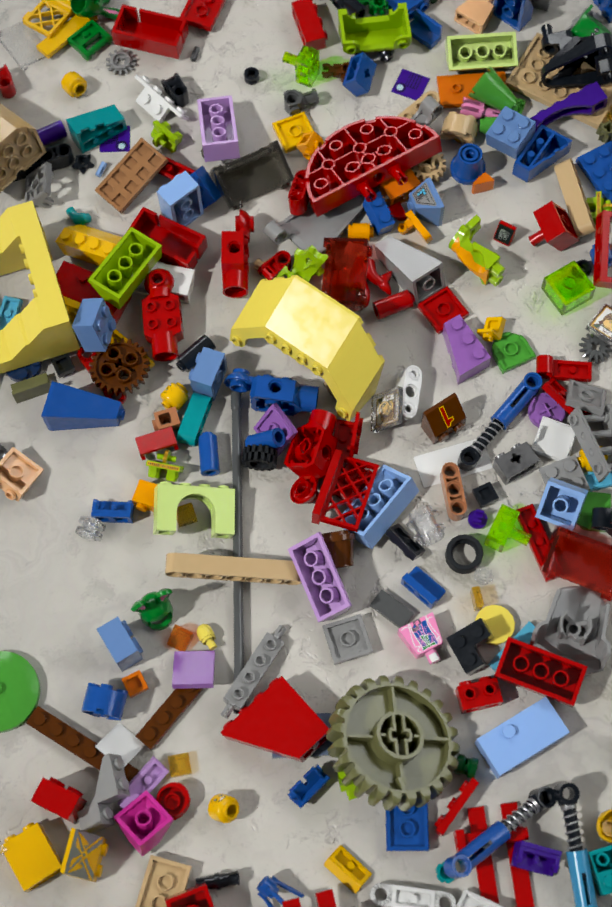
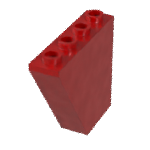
(278, 723)

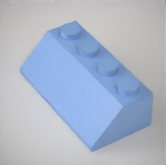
(387, 500)

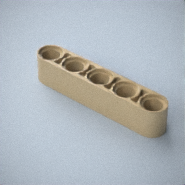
(575, 198)

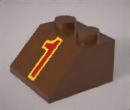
(443, 419)

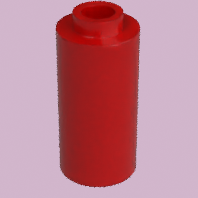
(393, 304)

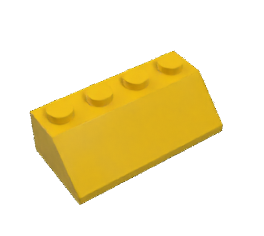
(86, 243)

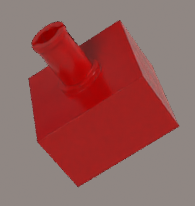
(554, 226)

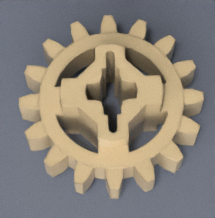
(428, 168)

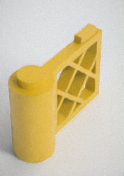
(56, 7)

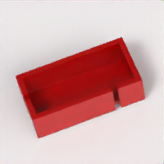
(154, 34)
(179, 243)

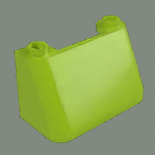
(374, 32)

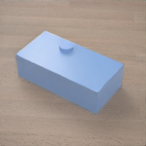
(521, 737)

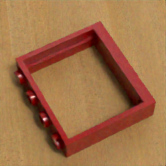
(601, 250)

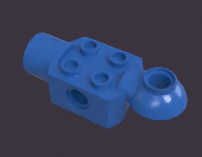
(269, 390)

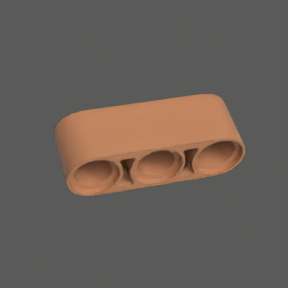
(453, 482)

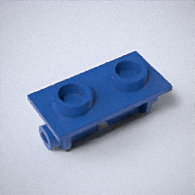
(303, 792)

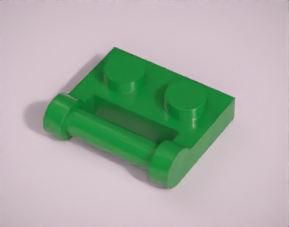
(87, 35)

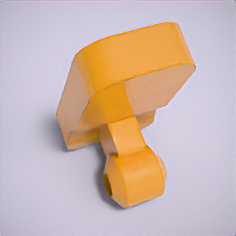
(413, 221)

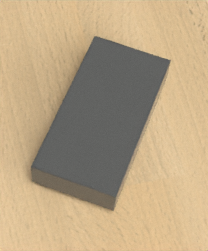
(391, 609)

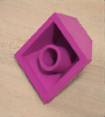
(144, 822)

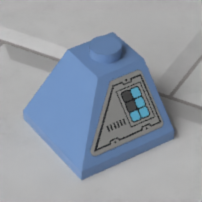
(426, 203)

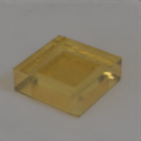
(186, 515)
(476, 597)
(179, 765)

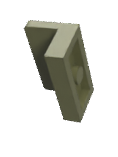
(31, 388)

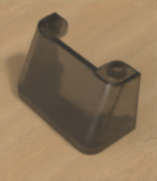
(252, 175)

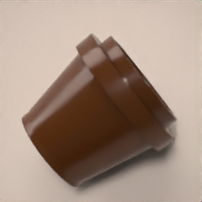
(340, 547)

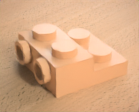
(17, 474)

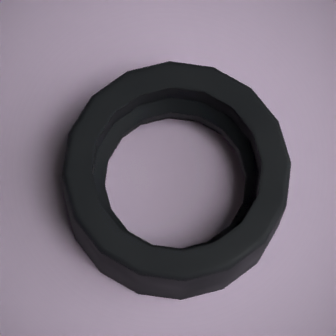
(466, 539)

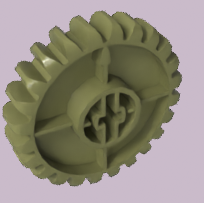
(393, 743)

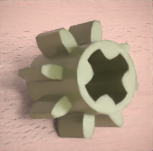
(605, 132)

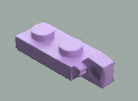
(145, 780)

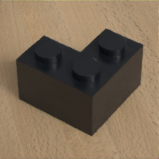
(466, 644)

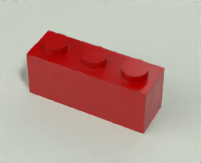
(309, 24)

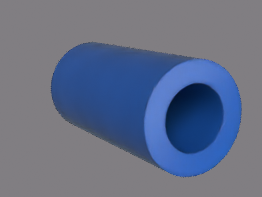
(272, 438)
(208, 454)

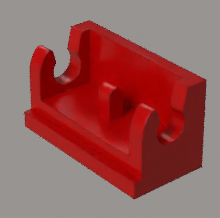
(156, 441)

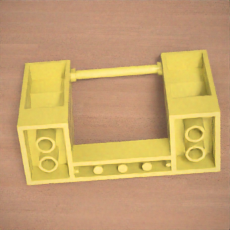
(44, 324)

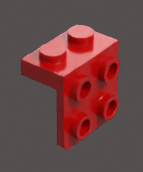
(348, 435)

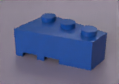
(540, 153)

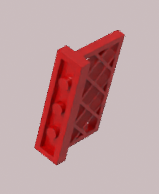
(328, 490)

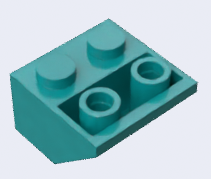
(601, 869)

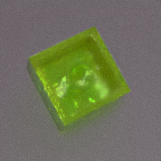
(568, 287)

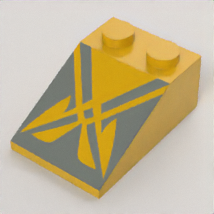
(84, 855)

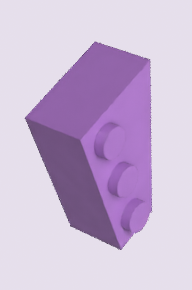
(465, 349)

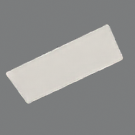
(431, 463)

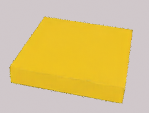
(291, 130)

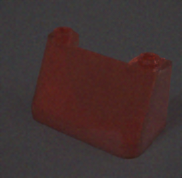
(347, 271)
(579, 561)

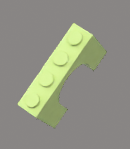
(218, 500)

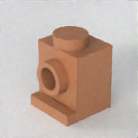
(168, 415)

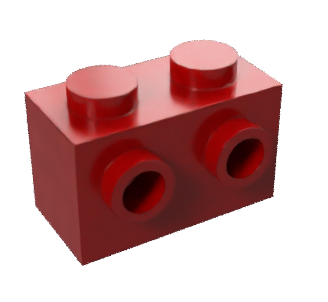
(478, 694)

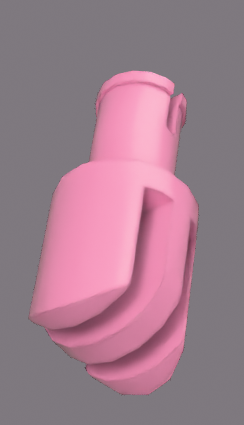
(477, 109)

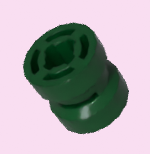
(466, 766)

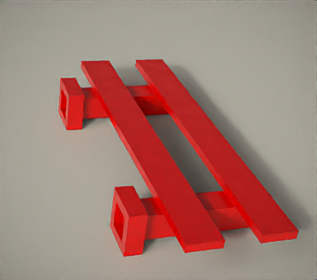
(485, 869)

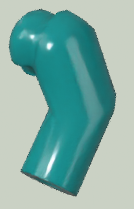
(78, 218)

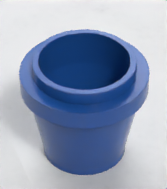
(467, 164)

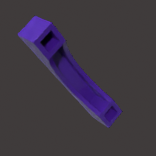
(586, 101)

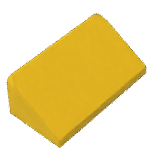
(347, 869)

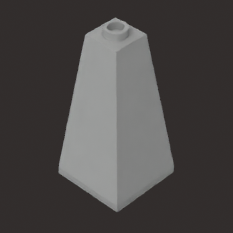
(411, 268)

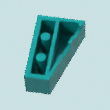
(95, 127)

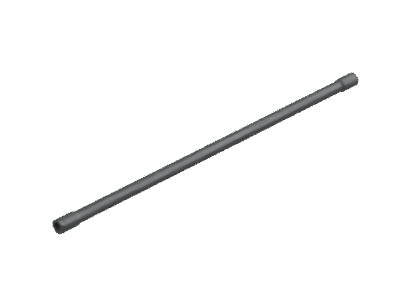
(236, 407)

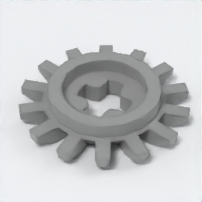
(120, 56)

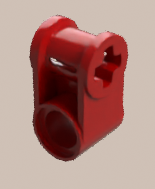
(7, 85)
(272, 267)

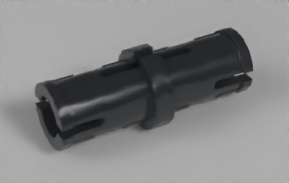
(219, 881)

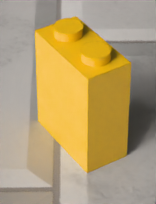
(32, 856)

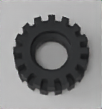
(259, 457)

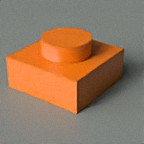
(135, 684)

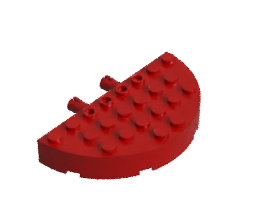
(364, 157)

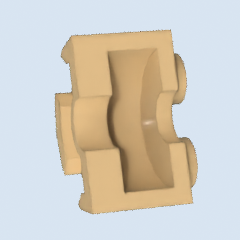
(459, 127)

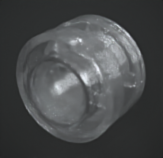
(90, 528)

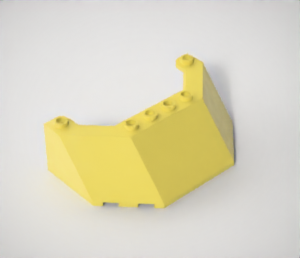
(316, 335)

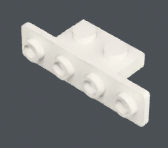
(155, 102)

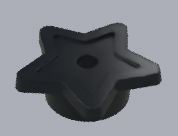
(83, 159)

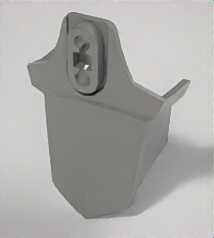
(576, 628)

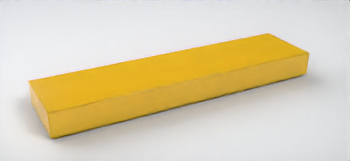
(52, 45)

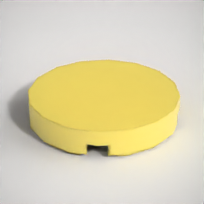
(499, 622)

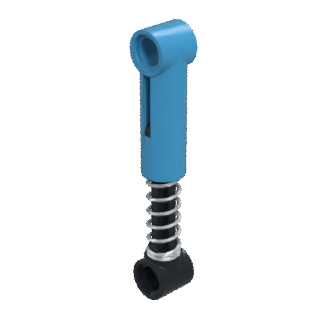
(577, 856)

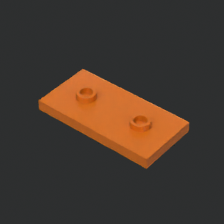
(456, 87)

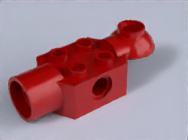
(235, 256)
(162, 316)
(311, 455)

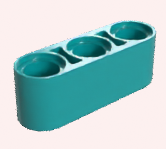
(194, 419)

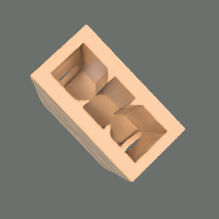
(475, 14)

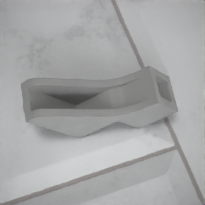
(110, 788)

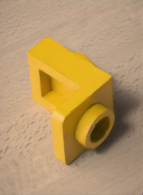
(493, 329)

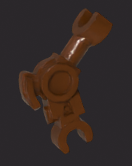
(336, 70)

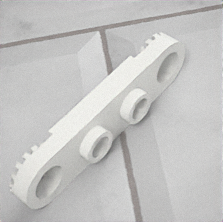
(409, 896)

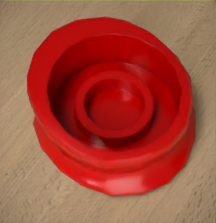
(174, 799)

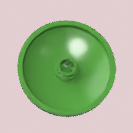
(17, 691)

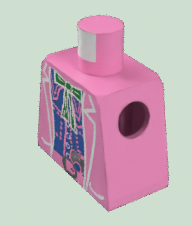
(422, 638)

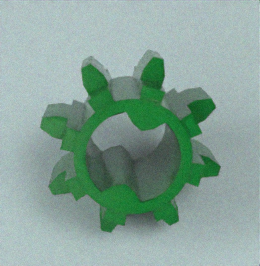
(378, 7)

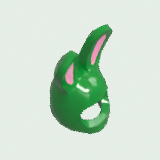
(92, 8)
(155, 607)

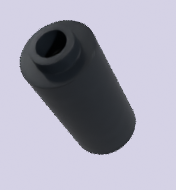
(187, 359)

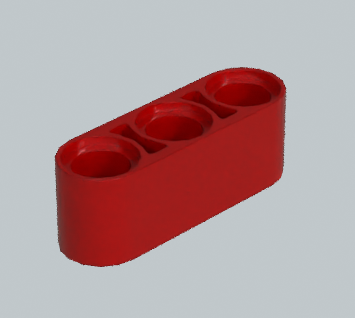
(298, 195)

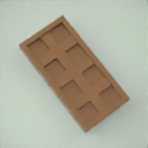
(131, 175)

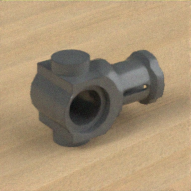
(295, 101)

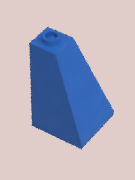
(78, 409)

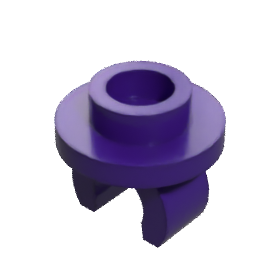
(477, 519)

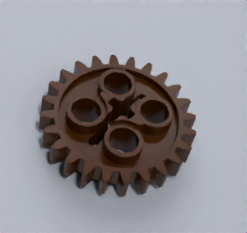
(113, 380)

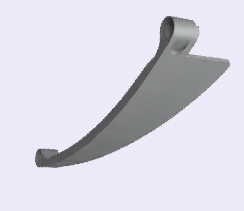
(311, 230)

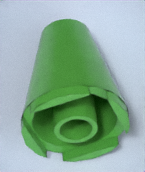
(493, 91)

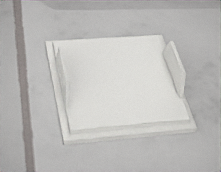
(554, 439)

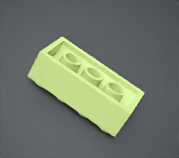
(481, 51)

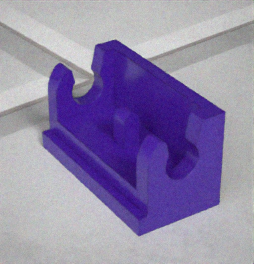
(536, 858)

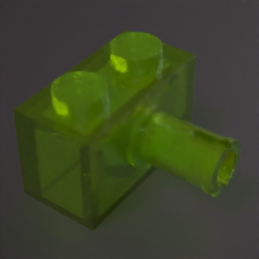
(306, 65)
(504, 529)

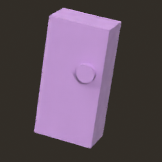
(218, 128)

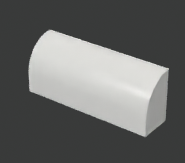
(183, 281)

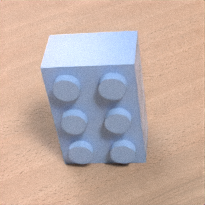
(181, 199)

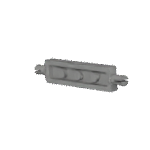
(253, 671)

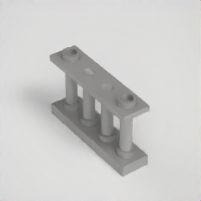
(588, 438)

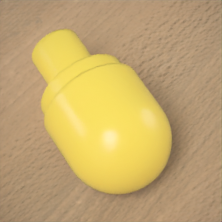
(206, 636)

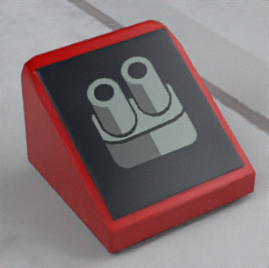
(505, 233)

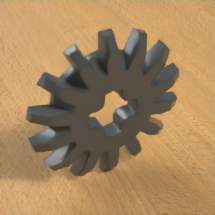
(587, 348)

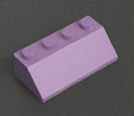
(320, 578)

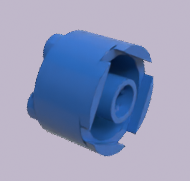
(104, 701)

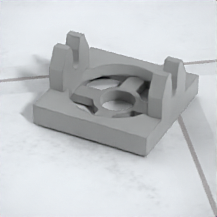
(43, 175)

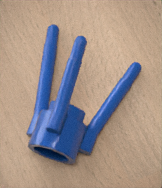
(269, 888)

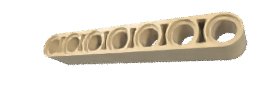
(231, 568)

